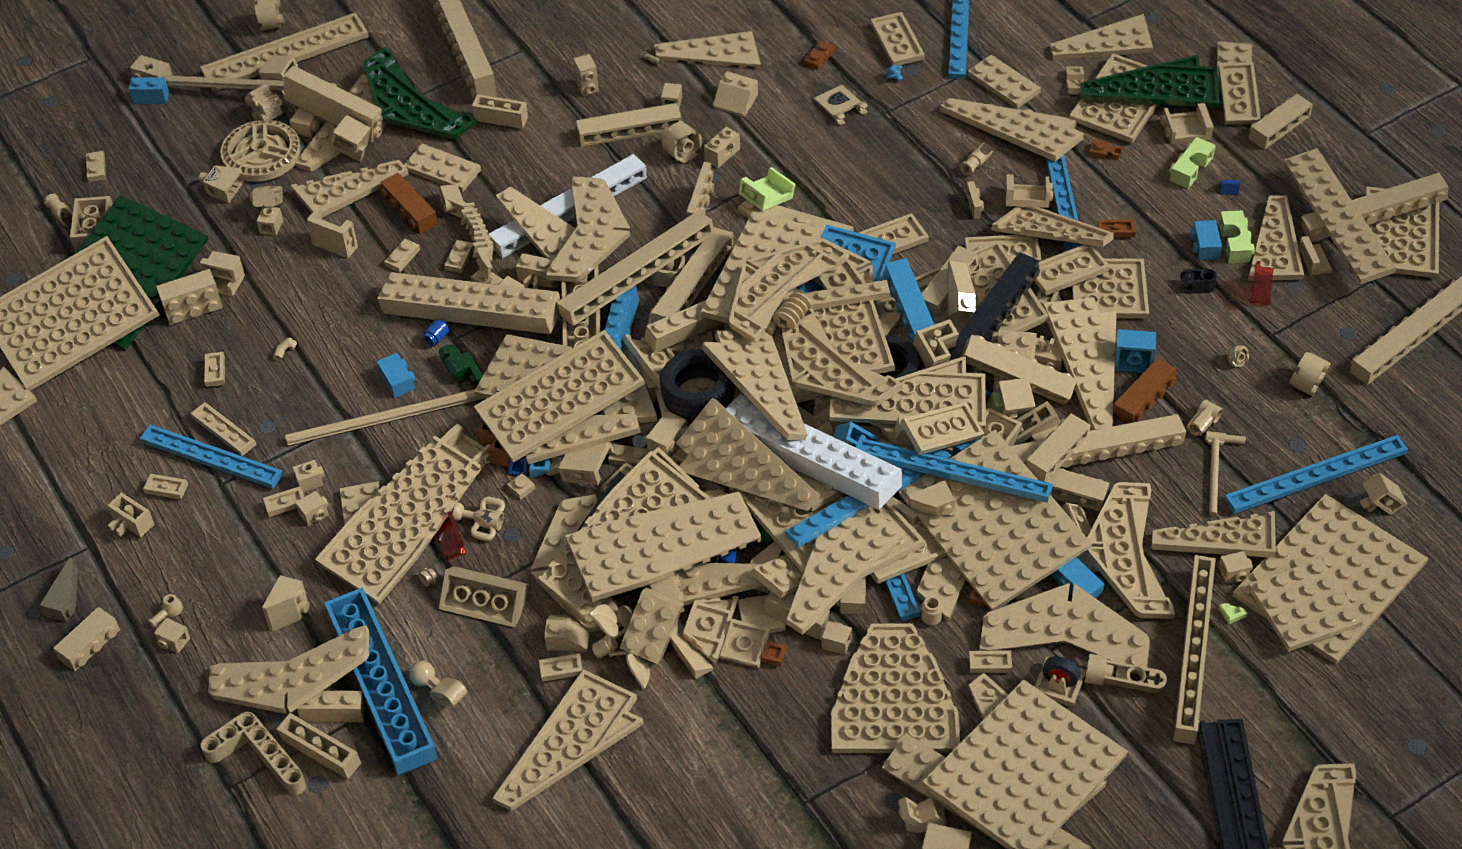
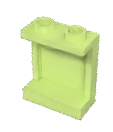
(767, 191)

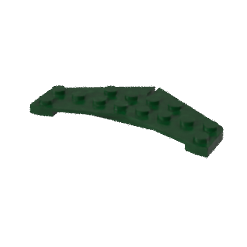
(405, 105)

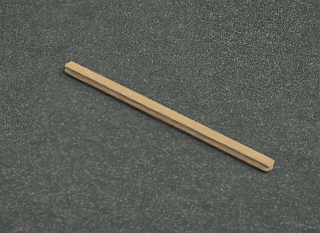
(223, 82)
(381, 417)

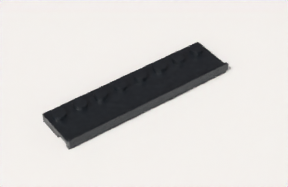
(1231, 785)

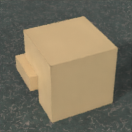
(276, 68)
(351, 138)
(226, 271)
(1016, 397)

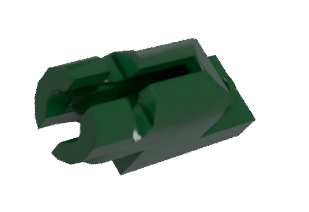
(460, 366)

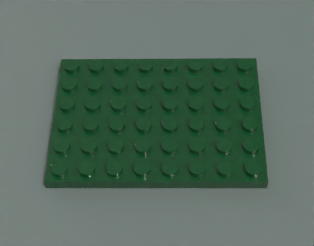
(150, 245)

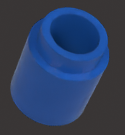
(435, 332)

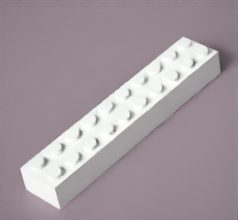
(824, 458)

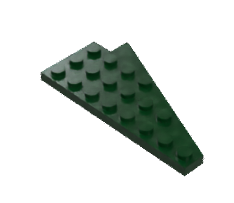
(1167, 83)

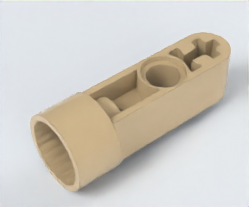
(1100, 671)

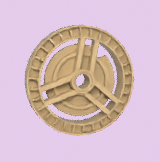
(260, 154)

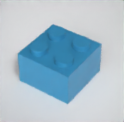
(1134, 350)

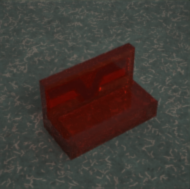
(1261, 284)
(450, 539)

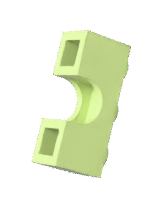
(1185, 170)
(1238, 247)

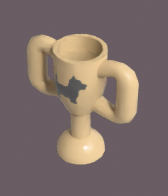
(483, 517)

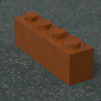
(408, 203)
(1144, 392)

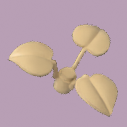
(607, 621)

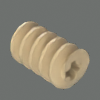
(792, 310)

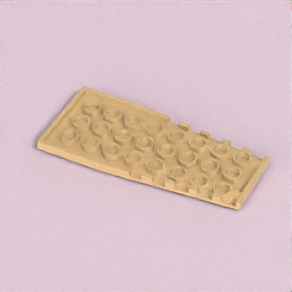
(644, 489)
(399, 521)
(659, 542)

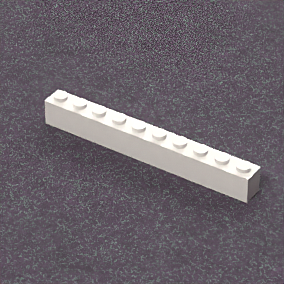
(618, 178)

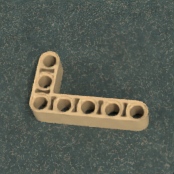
(250, 734)

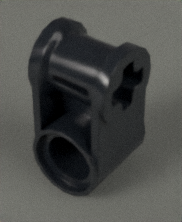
(1200, 280)

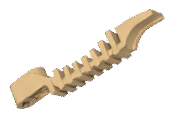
(483, 246)

